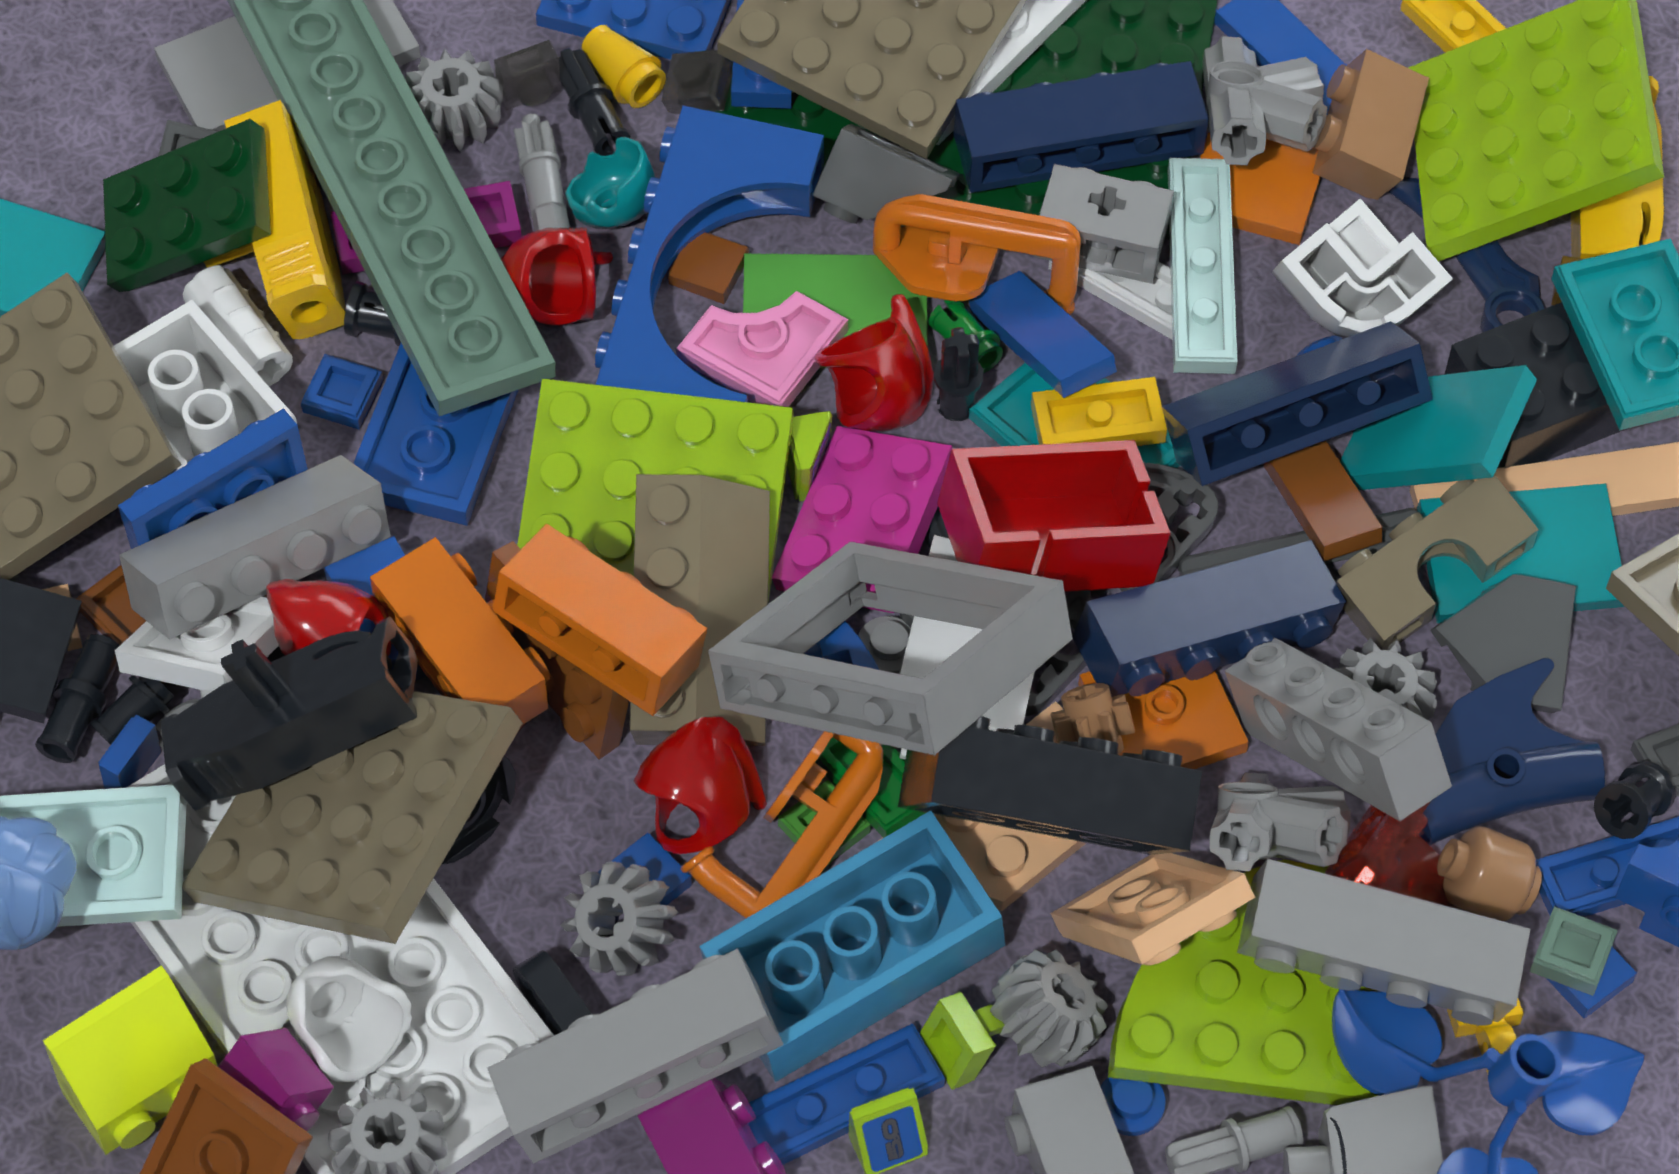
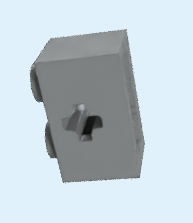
(1117, 220)

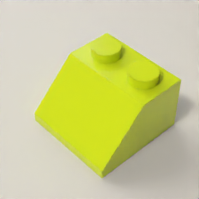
(127, 1060)

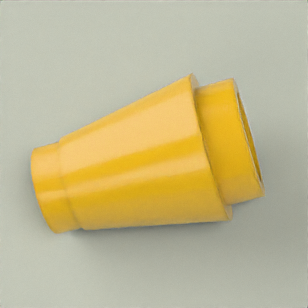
(624, 66)

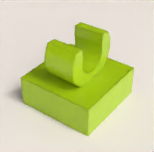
(960, 1038)

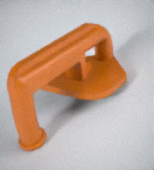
(954, 245)
(819, 840)

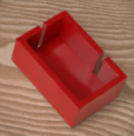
(1056, 512)

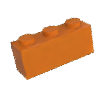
(599, 619)
(457, 634)

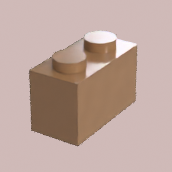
(1369, 124)

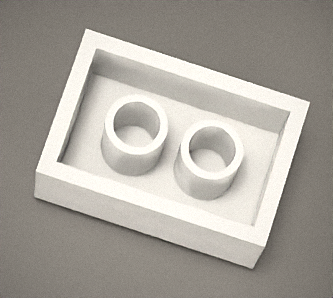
(195, 382)

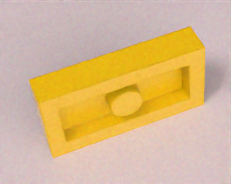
(1101, 414)

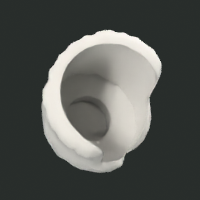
(342, 988)

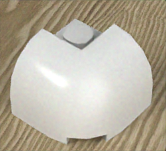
(1359, 275)

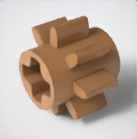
(1093, 714)

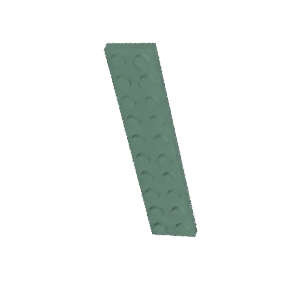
(397, 200)

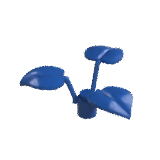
(1577, 1074)

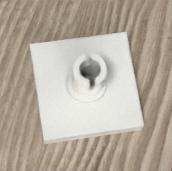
(196, 655)

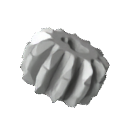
(457, 97)
(1392, 676)
(611, 895)
(1048, 1008)
(384, 1122)

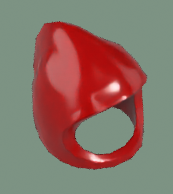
(556, 274)
(881, 372)
(318, 609)
(708, 772)

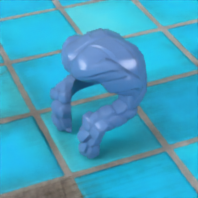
(33, 880)

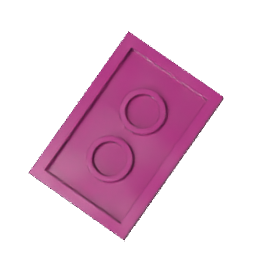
(867, 493)

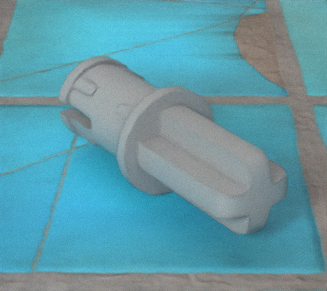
(1235, 1144)

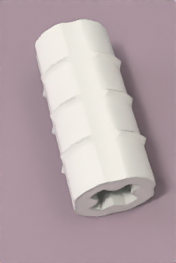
(240, 321)

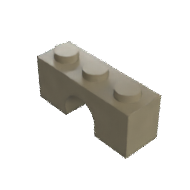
(1474, 524)

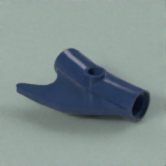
(1506, 758)

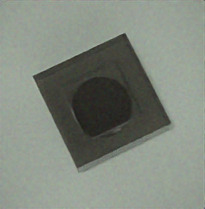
(528, 75)
(697, 81)

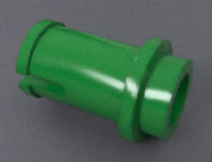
(989, 341)

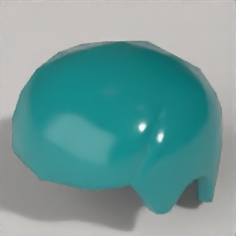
(615, 178)

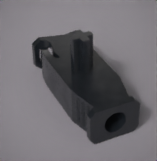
(288, 712)

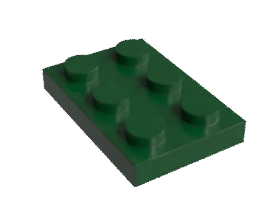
(186, 206)

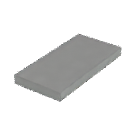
(221, 77)

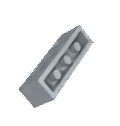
(1339, 728)

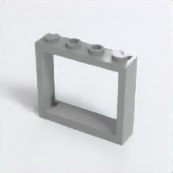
(768, 676)

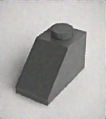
(872, 171)

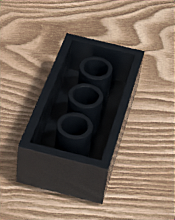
(1566, 401)
(1057, 788)

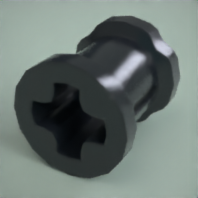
(366, 314)
(1623, 796)

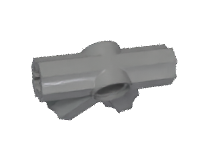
(1260, 102)
(1286, 823)

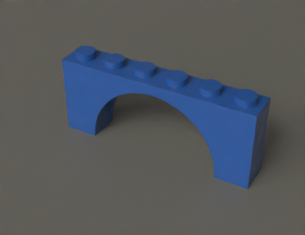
(711, 175)

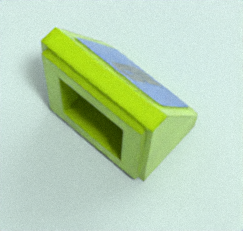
(807, 448)
(888, 1131)

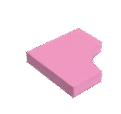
(763, 352)

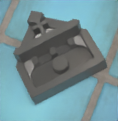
(1511, 628)

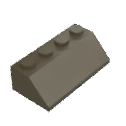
(707, 552)

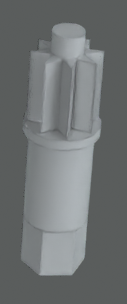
(540, 170)

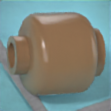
(1489, 874)

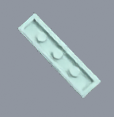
(1202, 267)

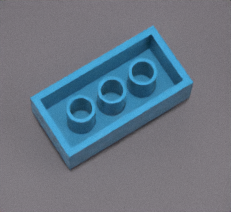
(864, 940)

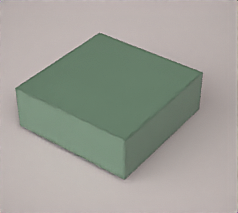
(1573, 951)

